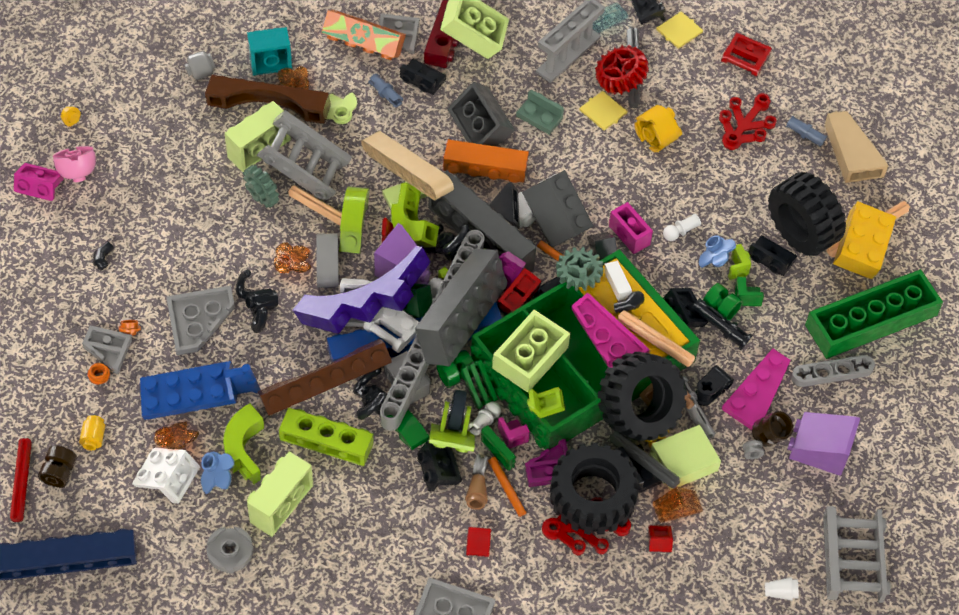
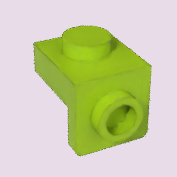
(742, 263)
(546, 402)

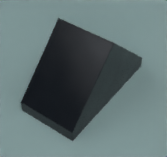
(507, 204)
(602, 244)

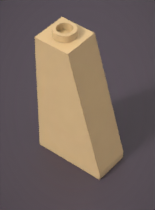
(853, 149)

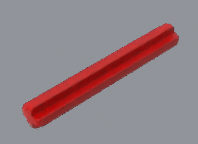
(20, 480)

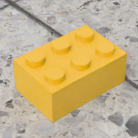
(864, 240)

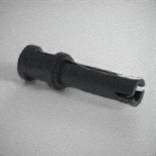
(729, 328)

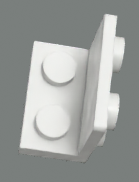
(168, 471)

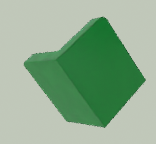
(749, 295)

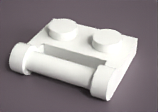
(397, 322)

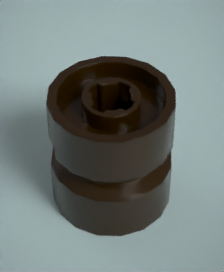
(772, 428)
(57, 466)

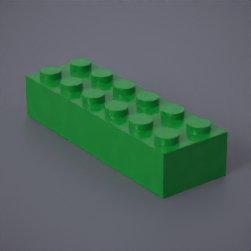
(873, 313)

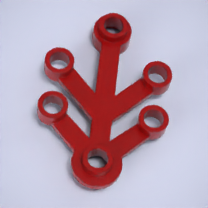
(745, 123)
(562, 530)

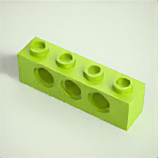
(334, 445)

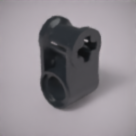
(713, 385)

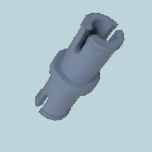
(385, 90)
(806, 131)

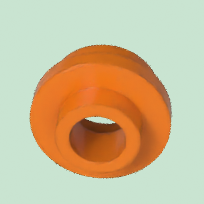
(129, 327)
(98, 368)

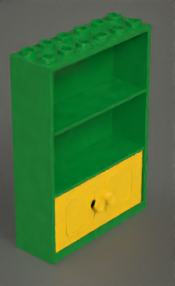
(581, 365)

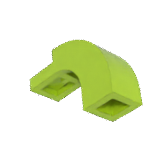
(406, 214)
(352, 219)
(238, 431)

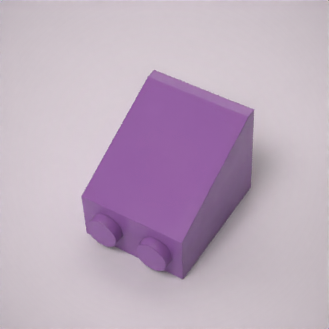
(393, 251)
(823, 440)

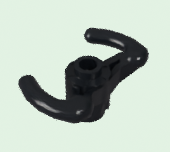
(447, 243)
(257, 301)
(371, 396)

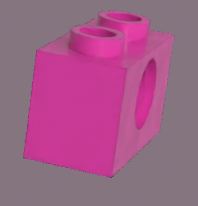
(630, 228)

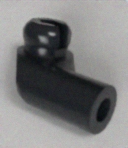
(100, 253)
(632, 302)

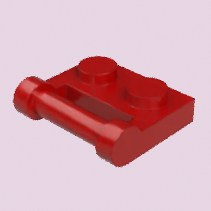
(749, 50)

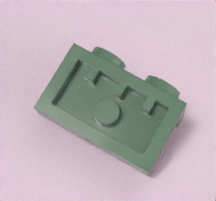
(541, 112)

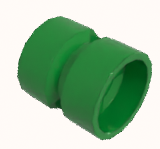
(722, 302)
(450, 374)

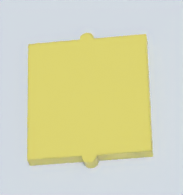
(679, 30)
(603, 110)

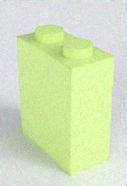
(687, 455)

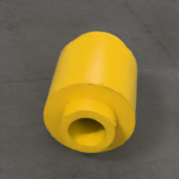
(92, 433)

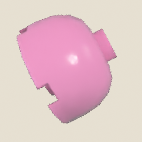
(75, 163)

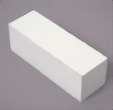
(617, 280)

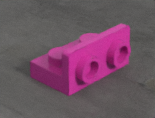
(36, 181)

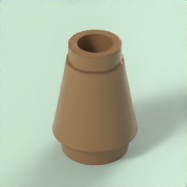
(477, 493)

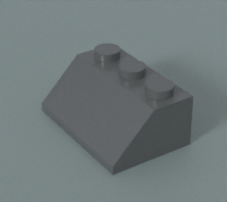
(480, 116)
(557, 209)

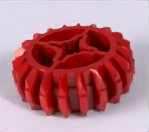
(622, 69)

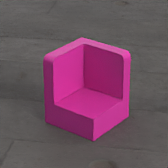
(513, 432)

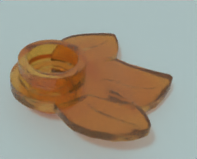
(294, 78)
(291, 258)
(175, 436)

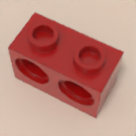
(519, 292)

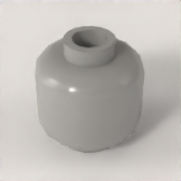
(200, 65)

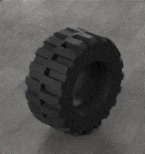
(807, 213)
(665, 403)
(597, 462)

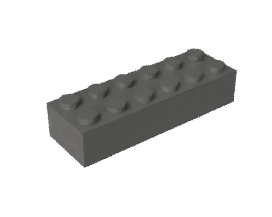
(465, 207)
(461, 307)

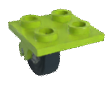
(452, 437)

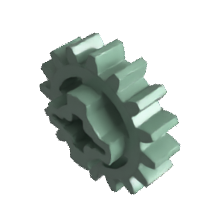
(261, 186)
(579, 269)

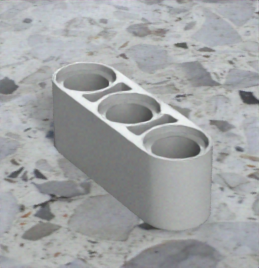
(327, 260)

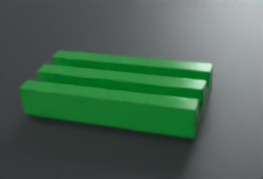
(492, 395)
(498, 448)

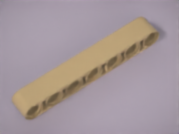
(407, 165)

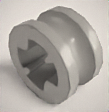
(753, 449)
(480, 465)

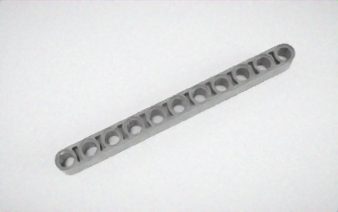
(415, 371)

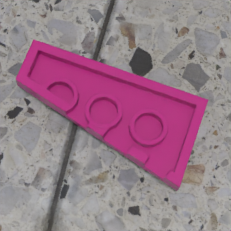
(605, 331)
(758, 390)

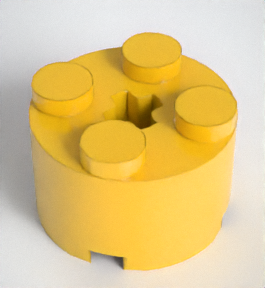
(657, 127)

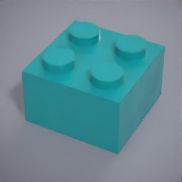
(269, 50)

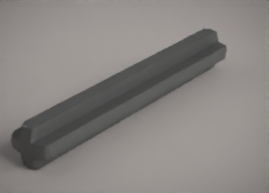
(645, 459)

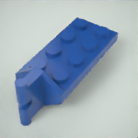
(195, 389)

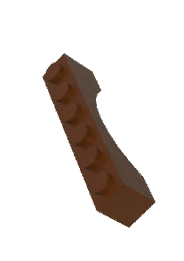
(229, 92)
(298, 389)

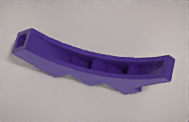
(388, 291)

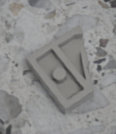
(405, 25)
(107, 346)

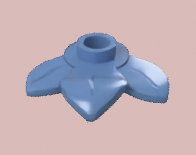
(716, 251)
(216, 471)

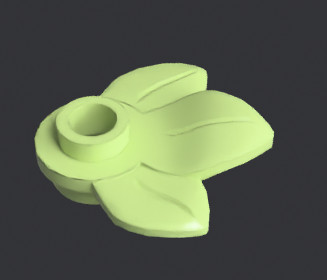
(342, 107)

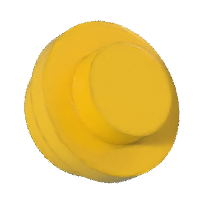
(70, 115)

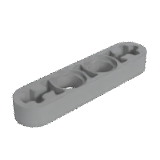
(833, 373)

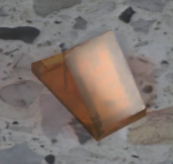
(677, 504)

